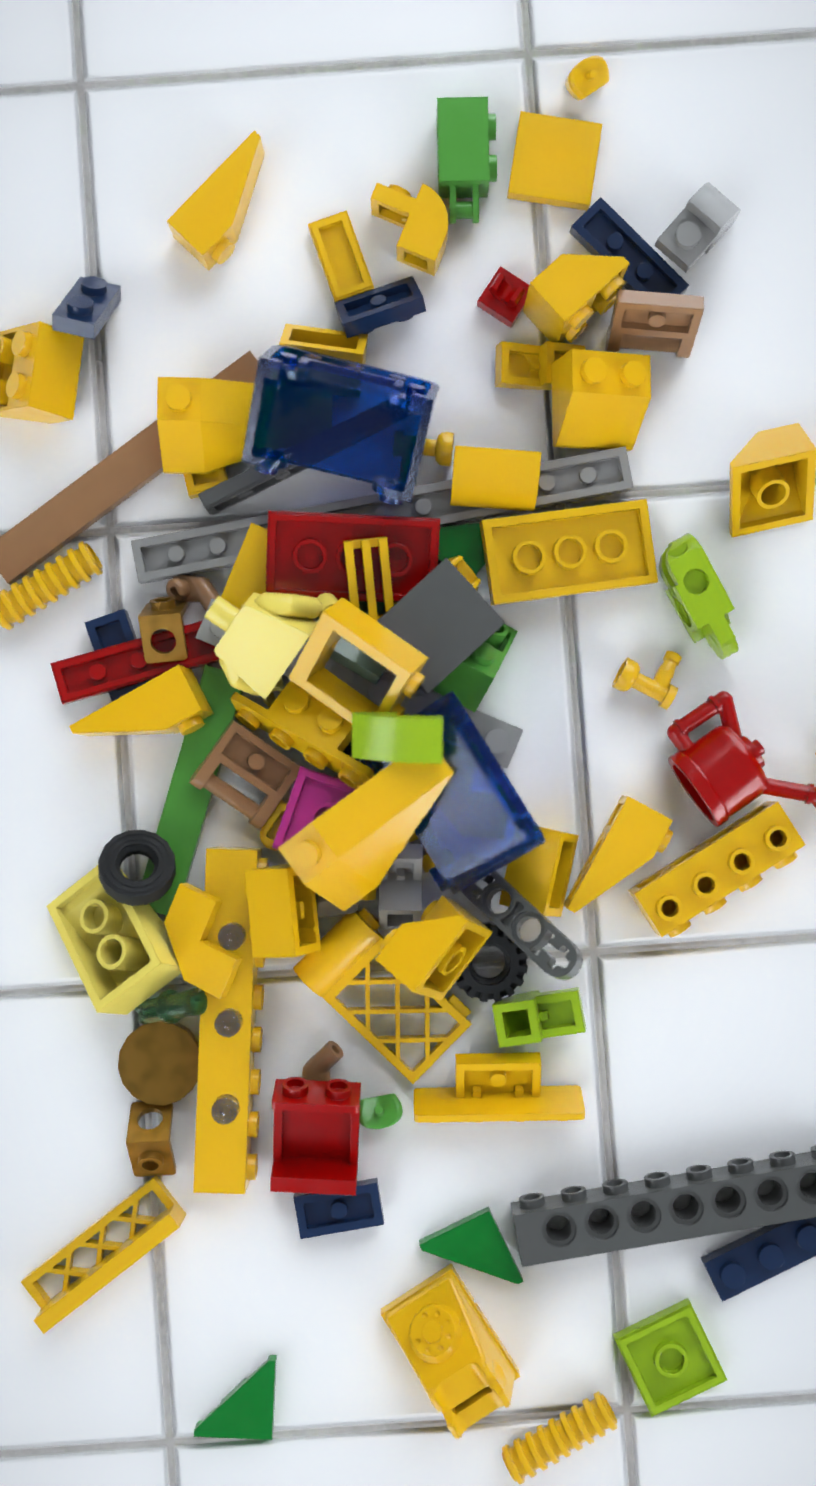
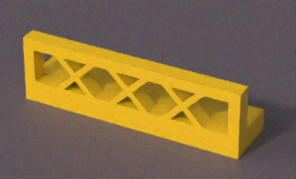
(112, 1265)

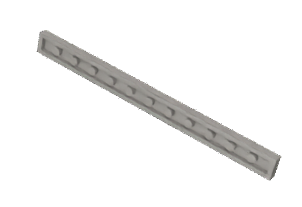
(219, 544)

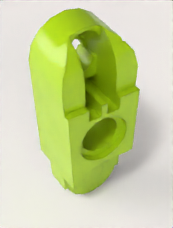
(698, 594)

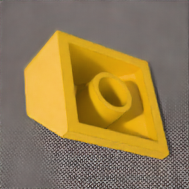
(772, 481)

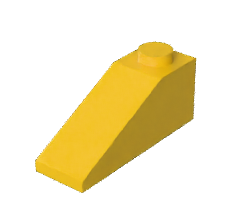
(215, 213)
(161, 706)
(624, 845)

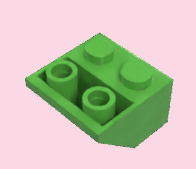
(478, 670)

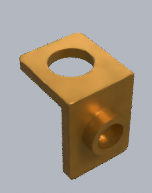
(163, 614)
(150, 1148)

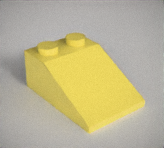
(114, 946)

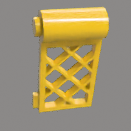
(343, 955)

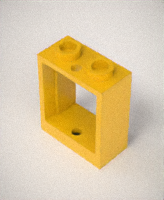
(373, 639)

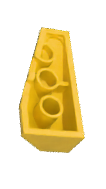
(201, 423)
(359, 838)

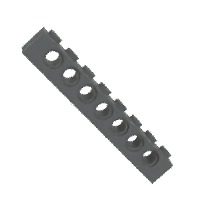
(662, 1222)

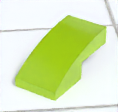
(397, 737)

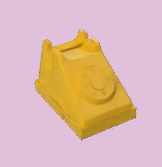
(452, 1349)

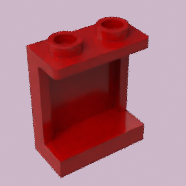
(315, 1136)

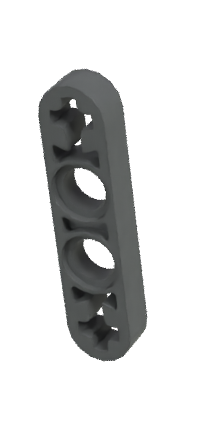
(512, 920)

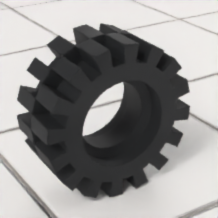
(503, 983)

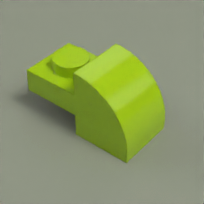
(538, 1015)

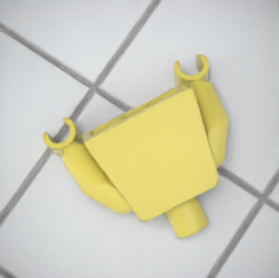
(264, 637)

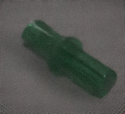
(172, 1006)

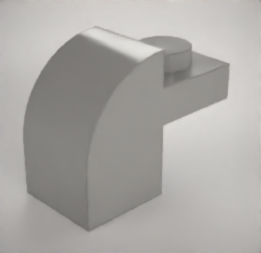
(698, 227)
(402, 890)

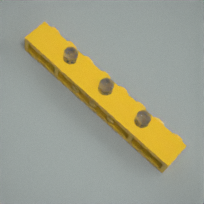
(229, 1037)

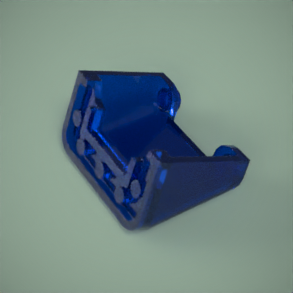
(339, 420)
(479, 815)

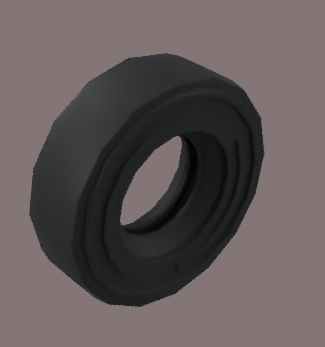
(142, 891)

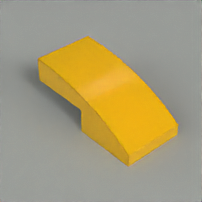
(527, 364)

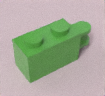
(463, 153)

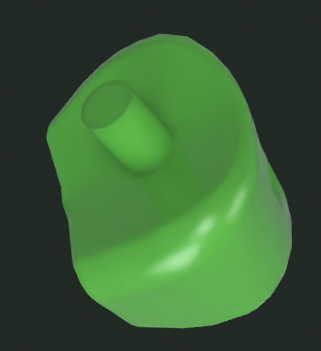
(380, 1111)

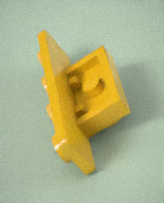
(308, 726)
(498, 1089)

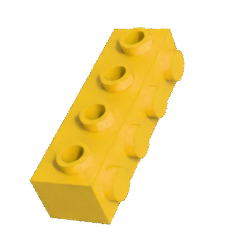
(717, 868)

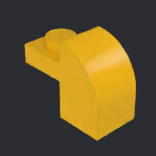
(422, 220)

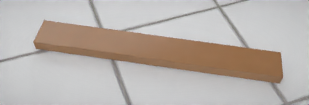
(94, 493)

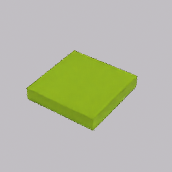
(670, 1357)

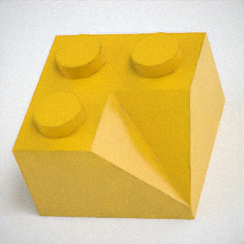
(433, 951)

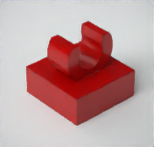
(504, 297)

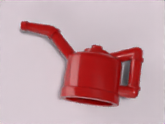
(723, 767)

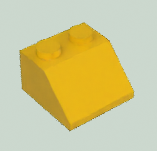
(599, 399)

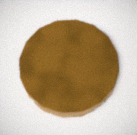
(159, 1062)

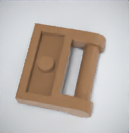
(654, 322)
(255, 763)

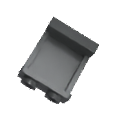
(443, 621)

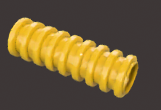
(48, 584)
(559, 1437)

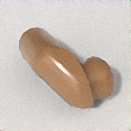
(192, 589)
(320, 1064)

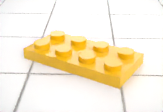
(568, 552)

